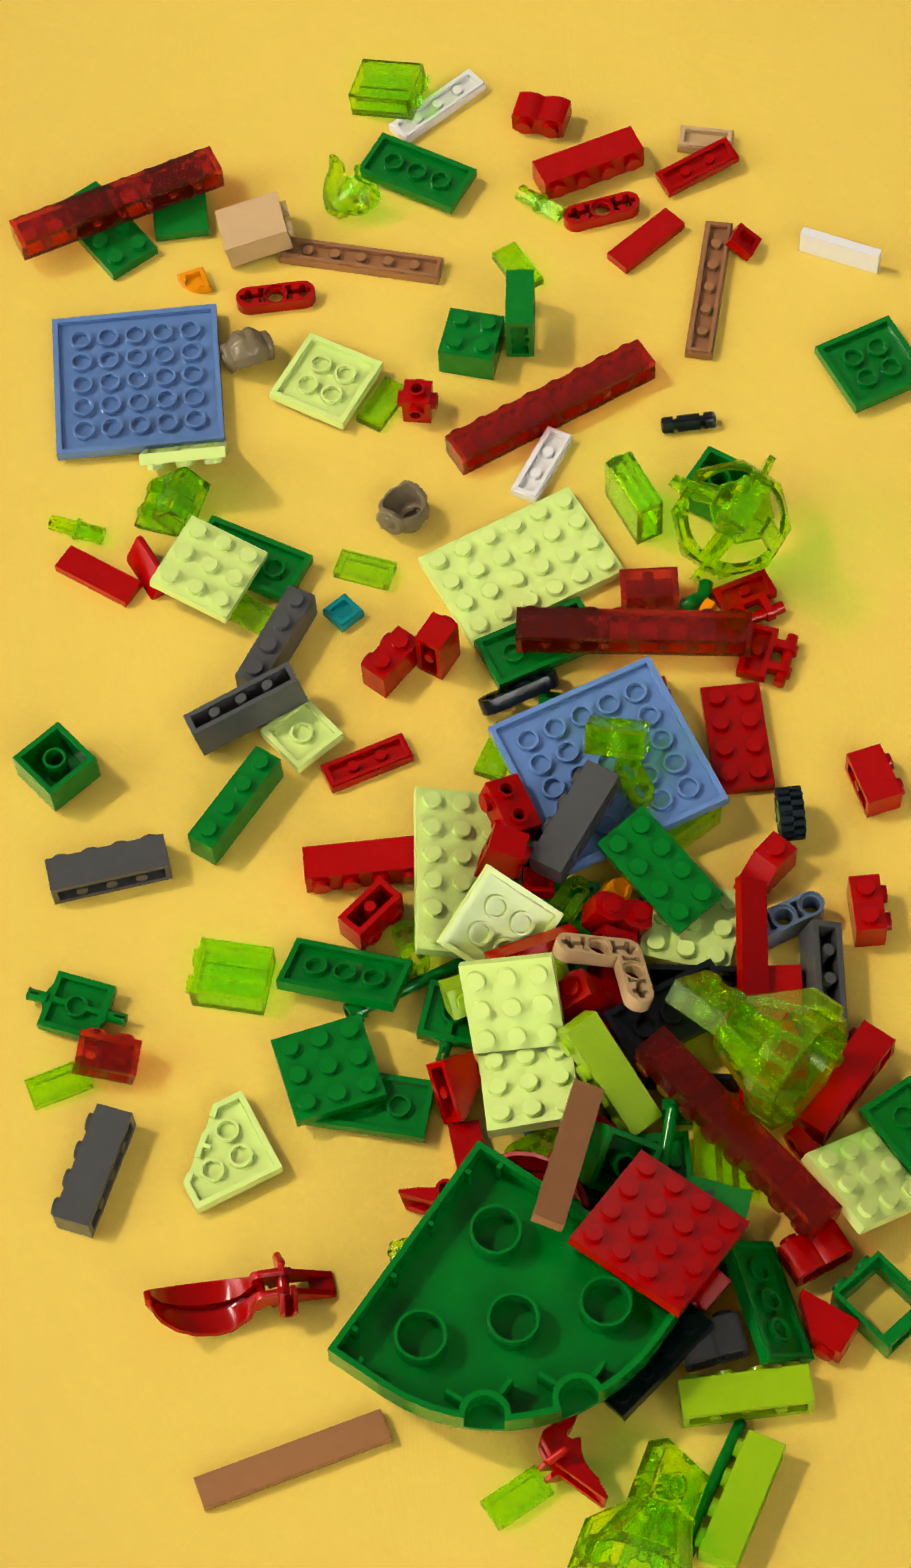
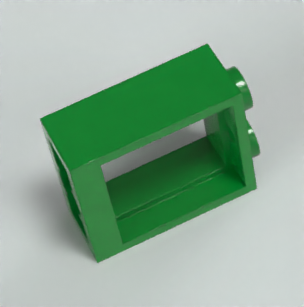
(520, 313)
(846, 1287)

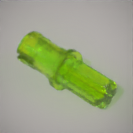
(540, 203)
(77, 529)

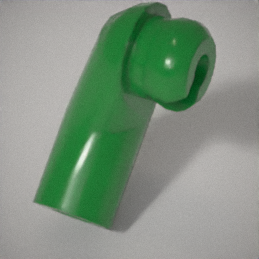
(694, 600)

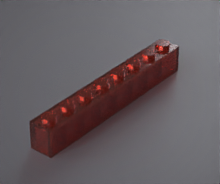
(116, 203)
(550, 405)
(634, 631)
(737, 1134)

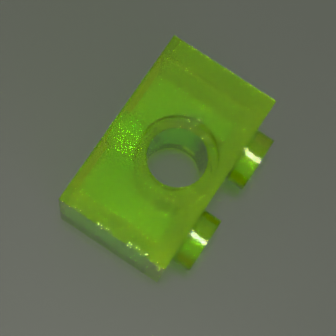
(617, 737)

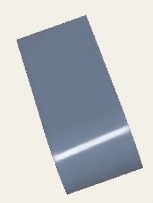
(793, 912)

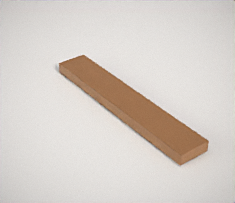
(363, 260)
(708, 291)
(567, 1155)
(292, 1459)

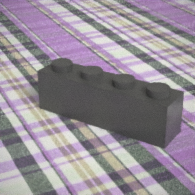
(280, 634)
(245, 708)
(574, 821)
(108, 868)
(823, 960)
(94, 1170)

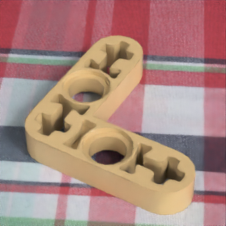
(619, 954)

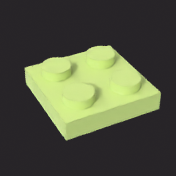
(302, 735)

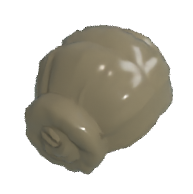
(247, 348)
(403, 509)

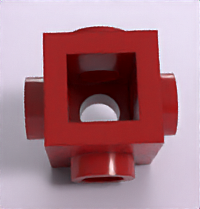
(417, 400)

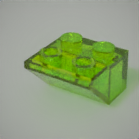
(172, 502)

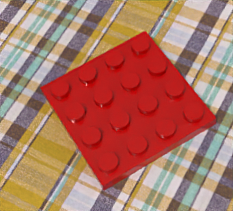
(659, 1233)

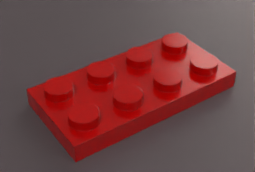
(737, 737)

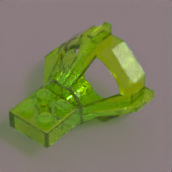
(739, 514)
(771, 1060)
(653, 1522)

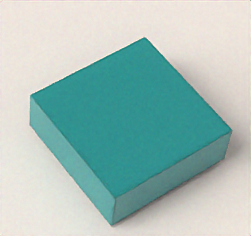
(343, 613)

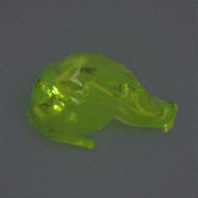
(347, 194)

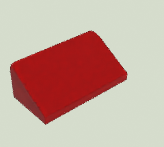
(144, 565)

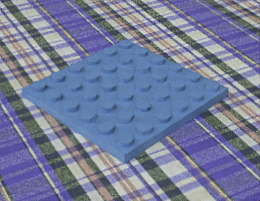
(137, 381)
(549, 743)

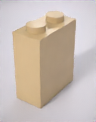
(255, 229)

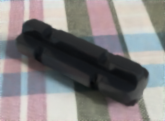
(688, 422)

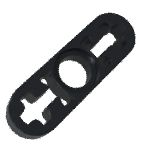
(519, 692)

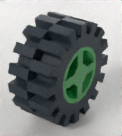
(790, 812)

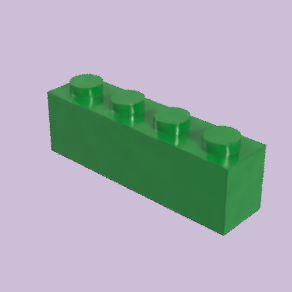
(235, 805)

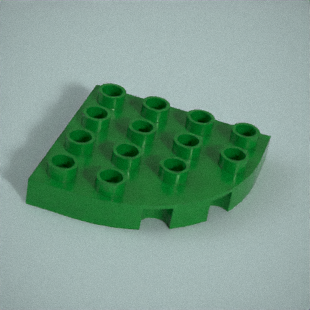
(495, 1314)

